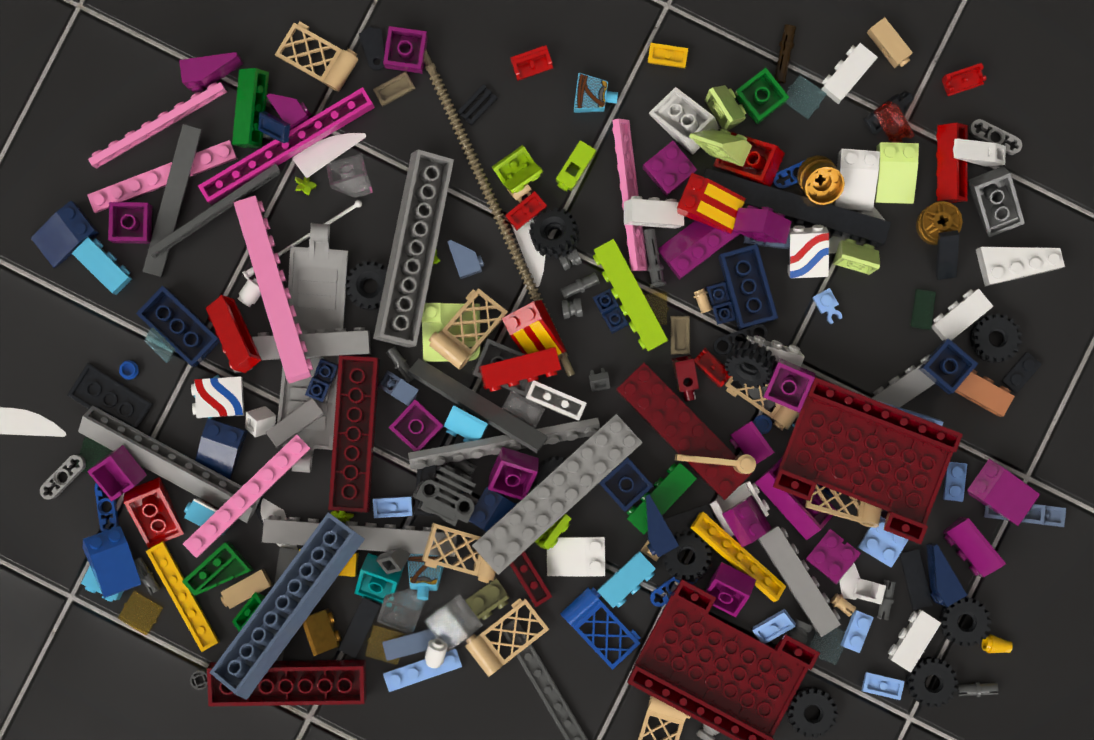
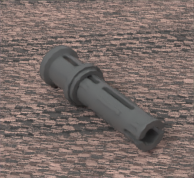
(654, 268)

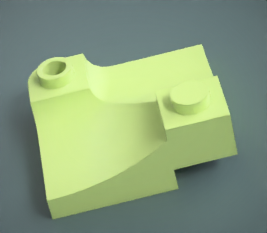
(436, 317)

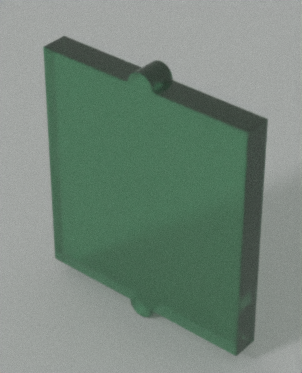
(92, 452)

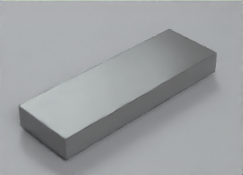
(294, 423)

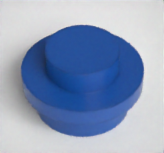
(129, 370)
(763, 423)

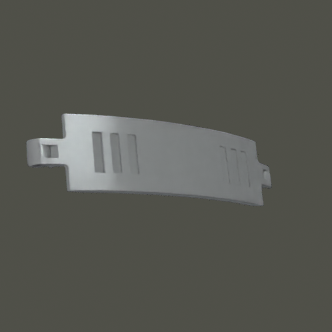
(319, 300)

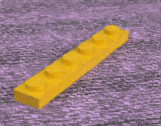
(738, 556)
(182, 596)

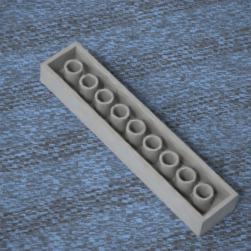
(413, 249)
(557, 494)

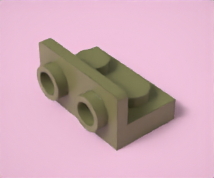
(487, 599)

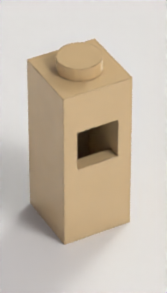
(890, 43)
(245, 589)

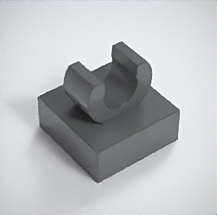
(599, 381)

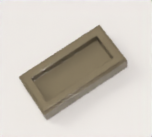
(394, 89)
(680, 335)

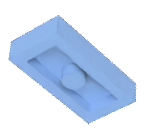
(392, 507)
(774, 626)
(856, 631)
(883, 685)

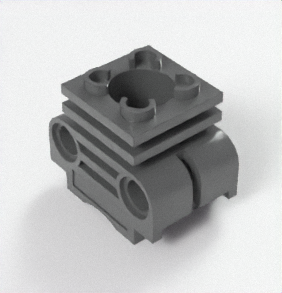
(446, 495)

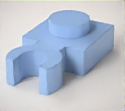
(826, 302)

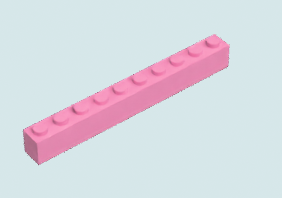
(272, 289)

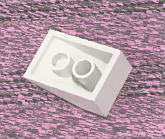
(683, 116)
(860, 178)
(577, 557)

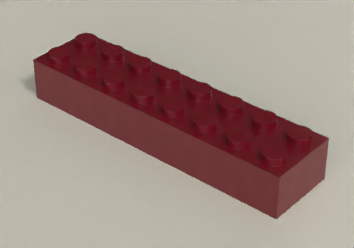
(680, 428)
(354, 434)
(299, 684)

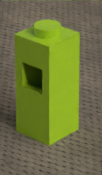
(575, 166)

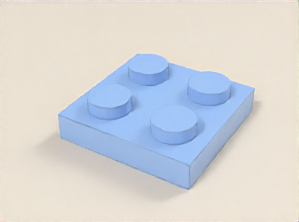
(882, 544)

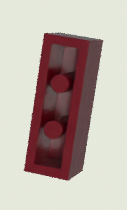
(530, 580)

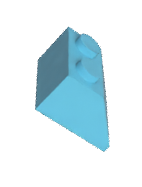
(465, 425)

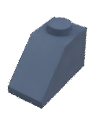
(465, 260)
(398, 388)

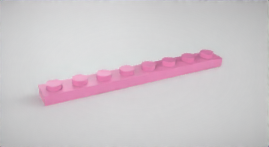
(150, 128)
(158, 177)
(629, 188)
(246, 496)

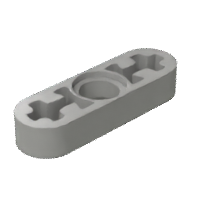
(985, 125)
(55, 476)

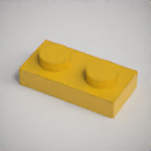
(667, 55)

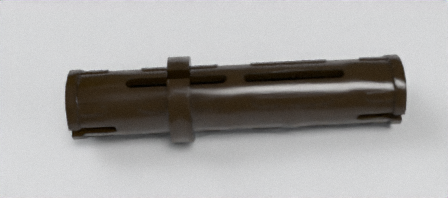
(786, 47)

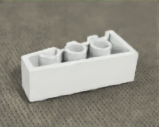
(1012, 263)

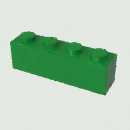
(249, 103)
(663, 495)

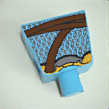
(592, 94)
(423, 577)

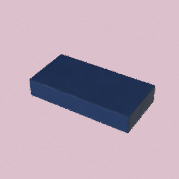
(274, 127)

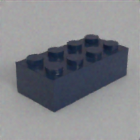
(748, 286)
(179, 326)

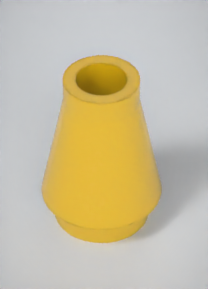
(994, 644)

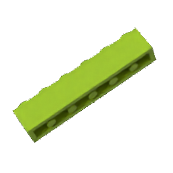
(629, 292)

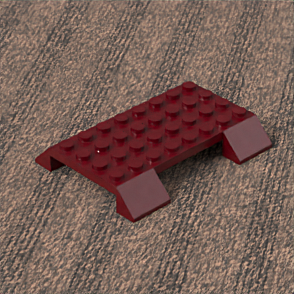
(868, 455)
(719, 670)

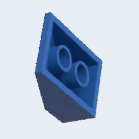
(111, 561)

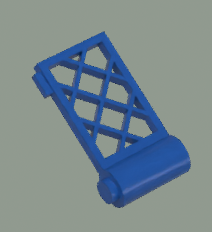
(582, 609)

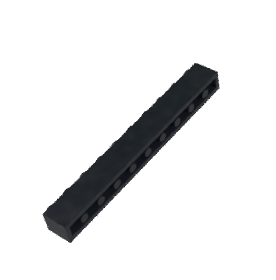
(803, 211)

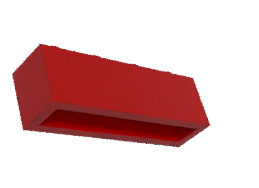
(951, 172)
(233, 334)
(520, 368)

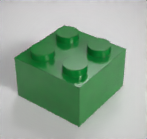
(761, 96)

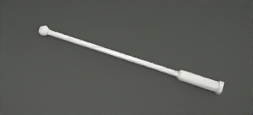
(250, 272)

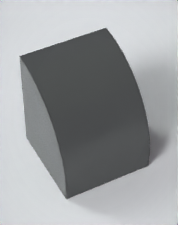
(393, 560)

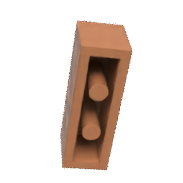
(986, 394)

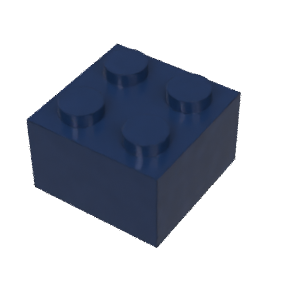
(948, 366)
(626, 484)

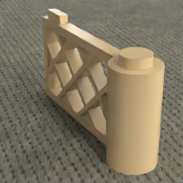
(339, 66)
(451, 347)
(781, 415)
(742, 463)
(866, 514)
(481, 567)
(485, 652)
(662, 711)

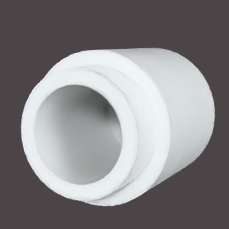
(249, 293)
(435, 653)

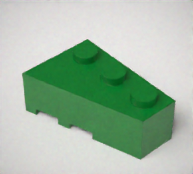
(217, 569)

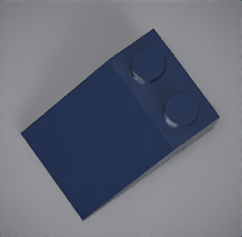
(64, 233)
(220, 447)
(490, 509)
(659, 534)
(942, 579)

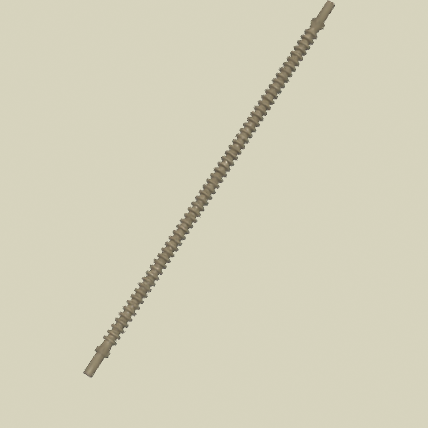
(464, 141)

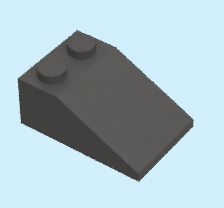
(996, 201)
(495, 352)

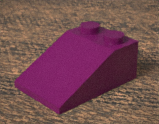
(203, 71)
(1003, 492)

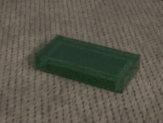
(923, 309)

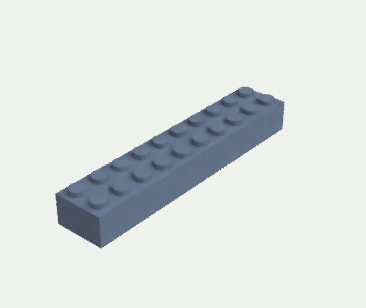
(286, 606)

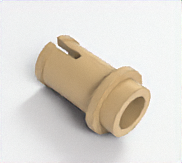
(702, 300)
(842, 604)

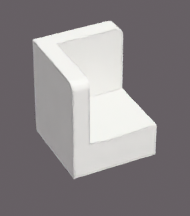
(259, 421)
(869, 591)

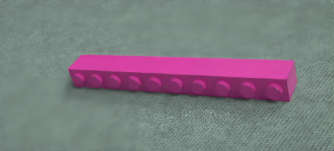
(277, 152)

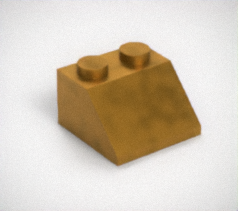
(321, 632)

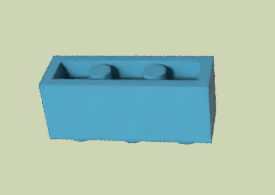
(102, 265)
(627, 580)

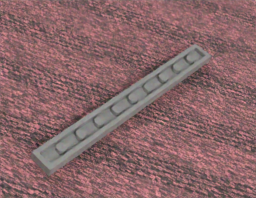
(493, 445)

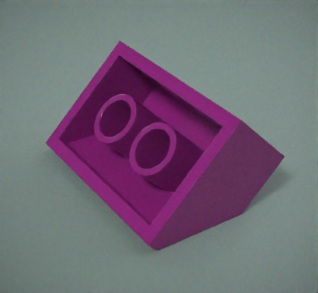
(973, 547)

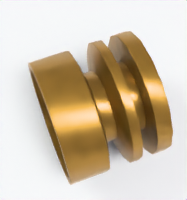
(820, 180)
(927, 222)

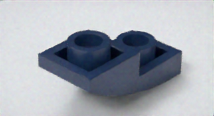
(720, 302)
(610, 311)
(322, 380)

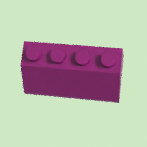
(693, 247)
(805, 520)

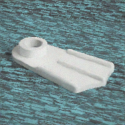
(848, 583)

